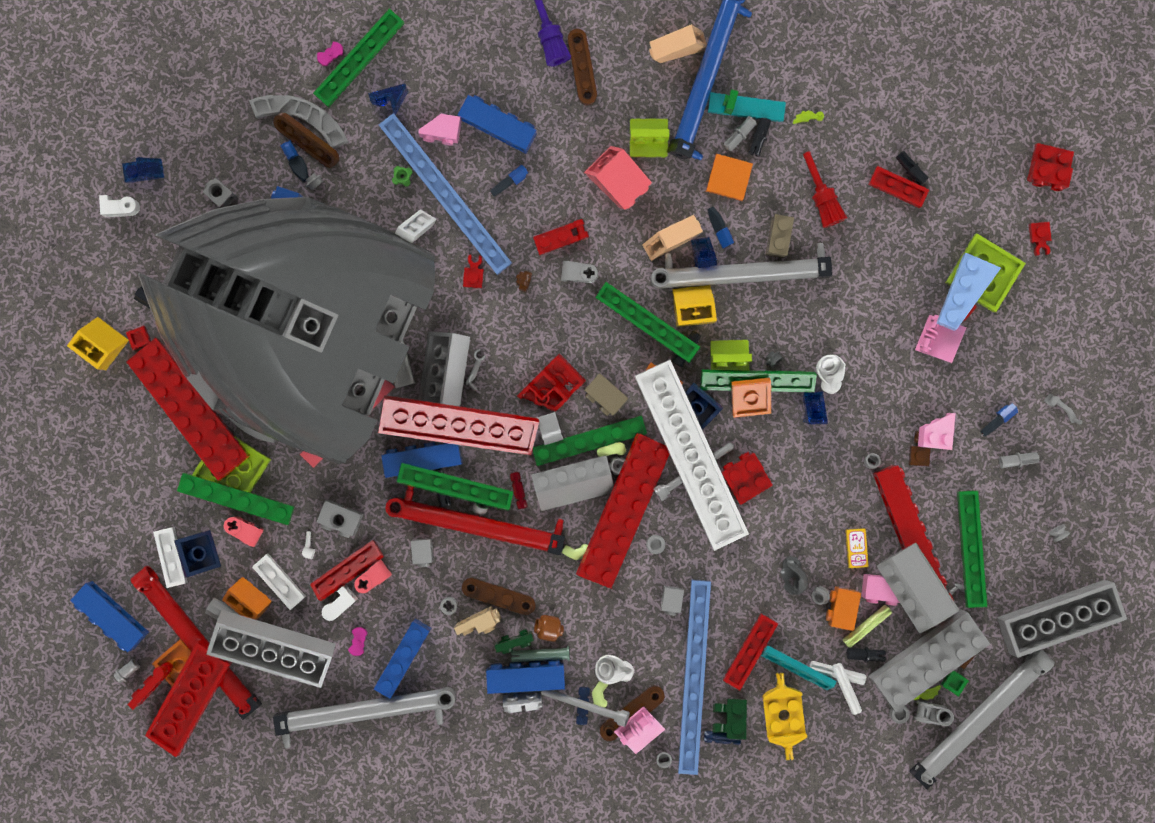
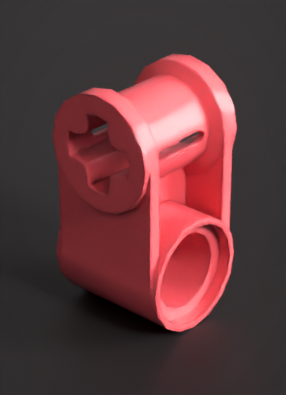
(245, 532)
(374, 575)

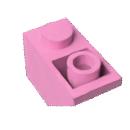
(442, 128)
(876, 588)

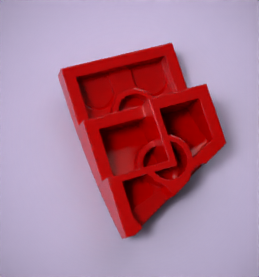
(548, 386)

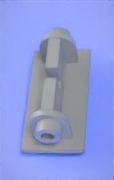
(513, 702)

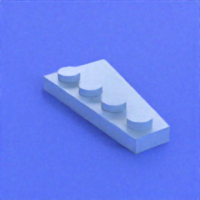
(967, 287)

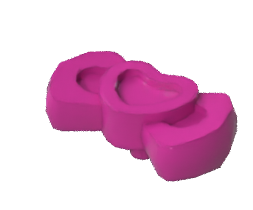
(330, 54)
(358, 641)

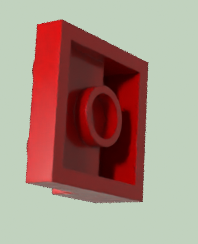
(1051, 167)
(746, 477)

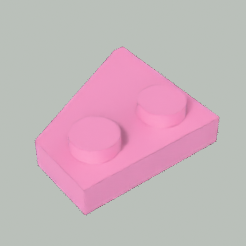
(938, 433)

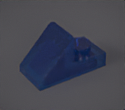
(393, 94)
(143, 170)
(703, 253)
(814, 408)

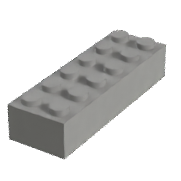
(1061, 618)
(271, 648)
(929, 660)

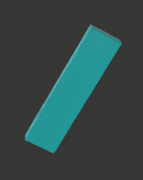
(750, 107)
(798, 668)

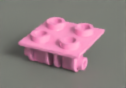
(939, 340)
(639, 730)

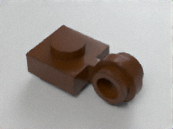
(523, 280)
(919, 455)

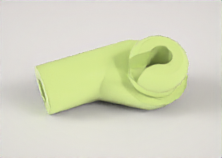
(616, 448)
(575, 554)
(597, 694)

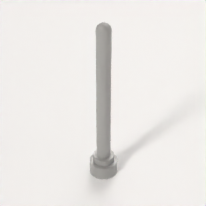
(664, 490)
(620, 717)

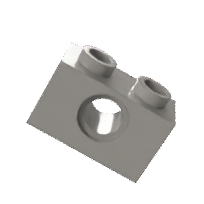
(328, 515)

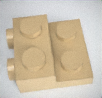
(483, 621)

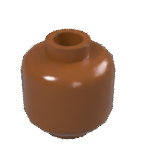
(548, 628)

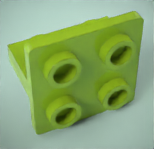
(649, 137)
(730, 355)

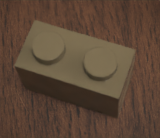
(779, 236)
(605, 395)

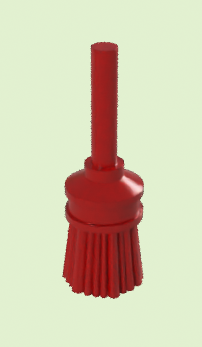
(825, 197)

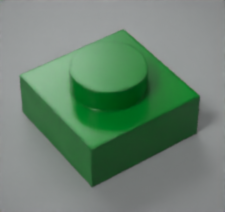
(729, 101)
(955, 683)

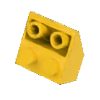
(694, 306)
(98, 343)

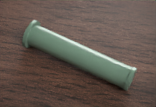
(540, 654)

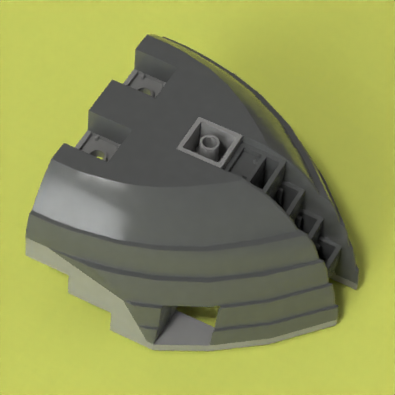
(286, 313)

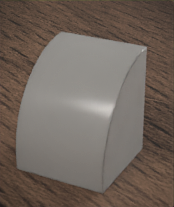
(550, 428)

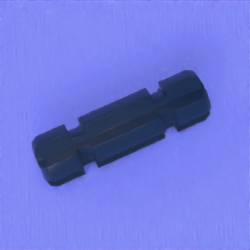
(582, 719)
(718, 738)

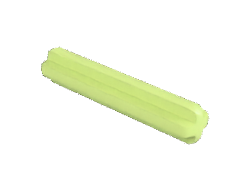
(868, 625)

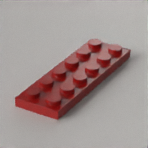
(187, 700)

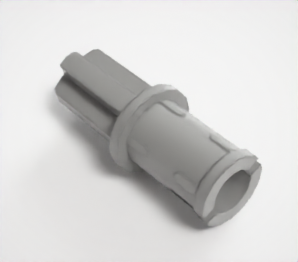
(740, 133)
(1018, 460)

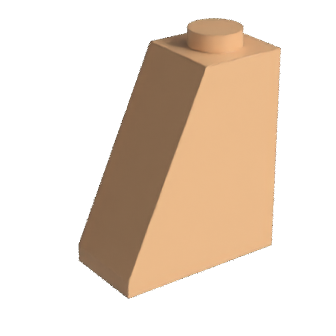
(678, 44)
(672, 237)

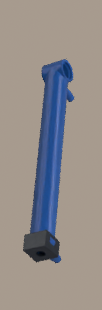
(683, 145)

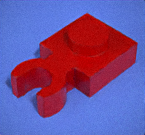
(1040, 234)
(473, 276)

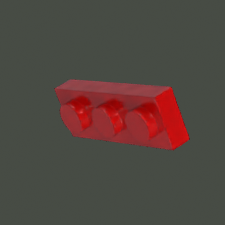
(898, 187)

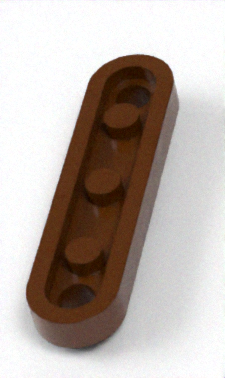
(582, 67)
(306, 140)
(498, 596)
(644, 699)

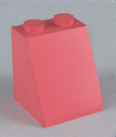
(618, 177)

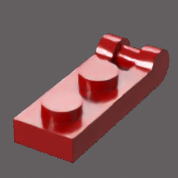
(560, 237)
(151, 684)

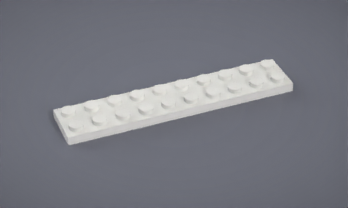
(691, 454)

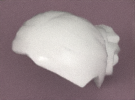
(831, 365)
(608, 675)

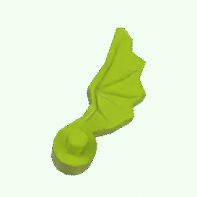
(806, 116)
(929, 693)

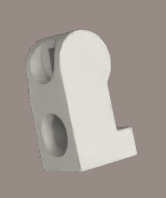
(116, 208)
(336, 608)

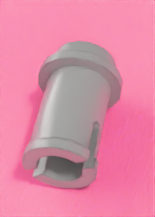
(127, 670)

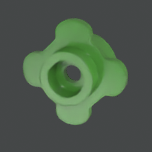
(398, 171)

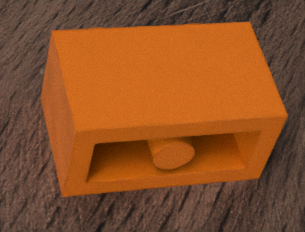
(246, 599)
(843, 608)

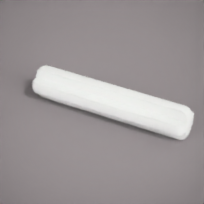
(827, 670)
(846, 688)

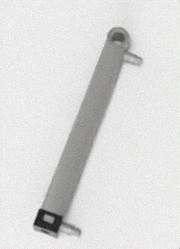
(743, 273)
(1035, 665)
(364, 710)

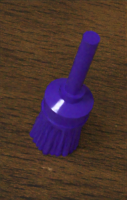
(551, 39)

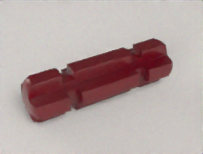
(518, 490)

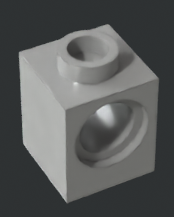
(226, 197)
(422, 552)
(672, 600)

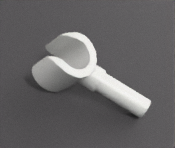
(307, 551)

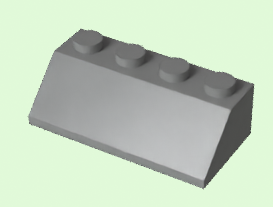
(444, 368)
(573, 483)
(917, 588)

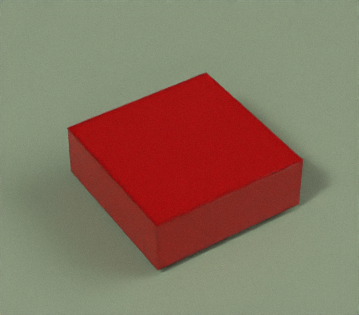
(138, 337)

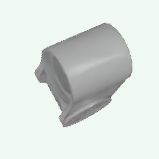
(575, 272)
(929, 713)

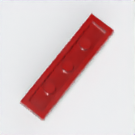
(346, 570)
(750, 651)

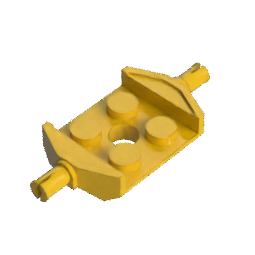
(788, 731)

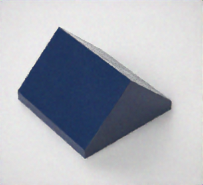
(702, 405)
(197, 553)

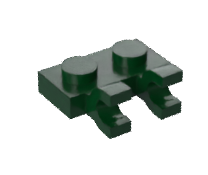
(507, 644)
(735, 719)

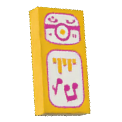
(856, 548)

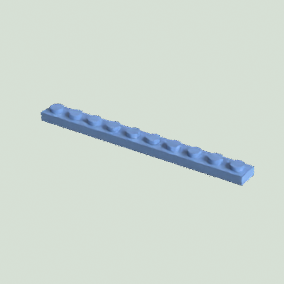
(445, 194)
(694, 677)

